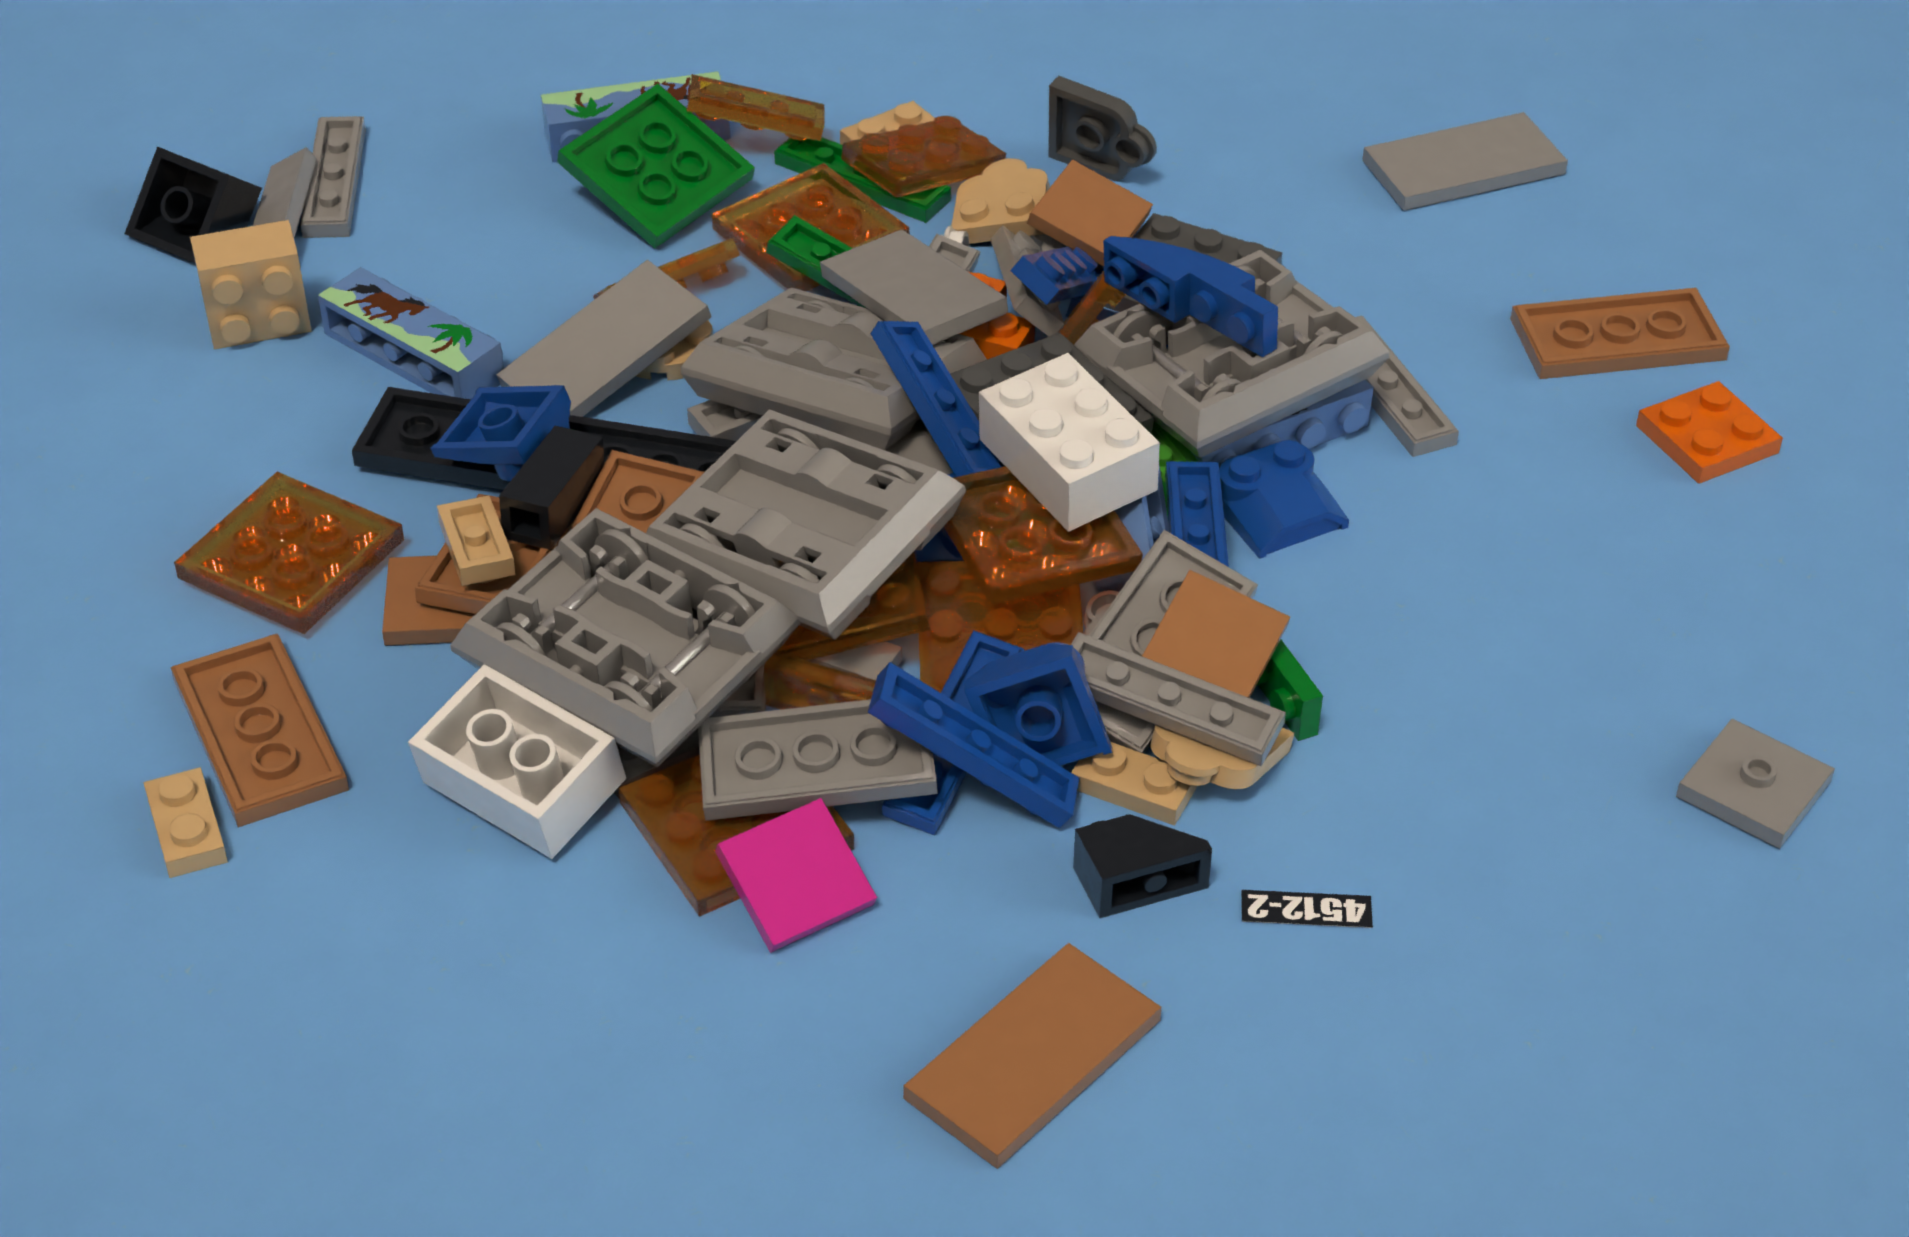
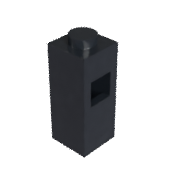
(551, 487)

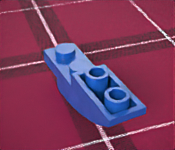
(1190, 283)

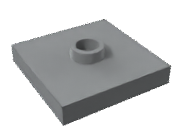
(1755, 783)

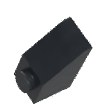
(1138, 863)

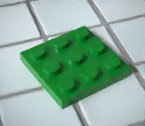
(655, 165)

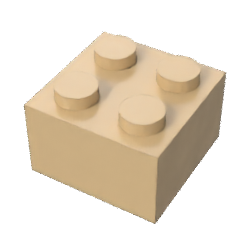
(251, 284)

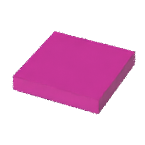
(795, 874)

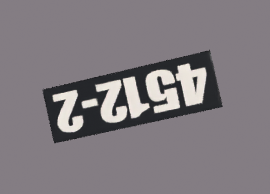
(1306, 908)

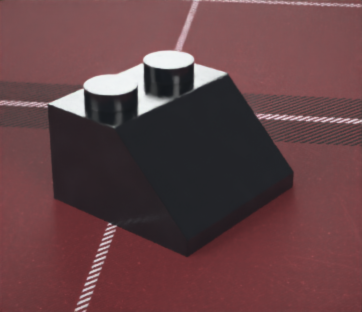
(188, 201)

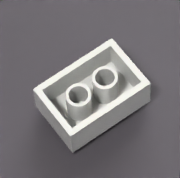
(1068, 441)
(518, 760)

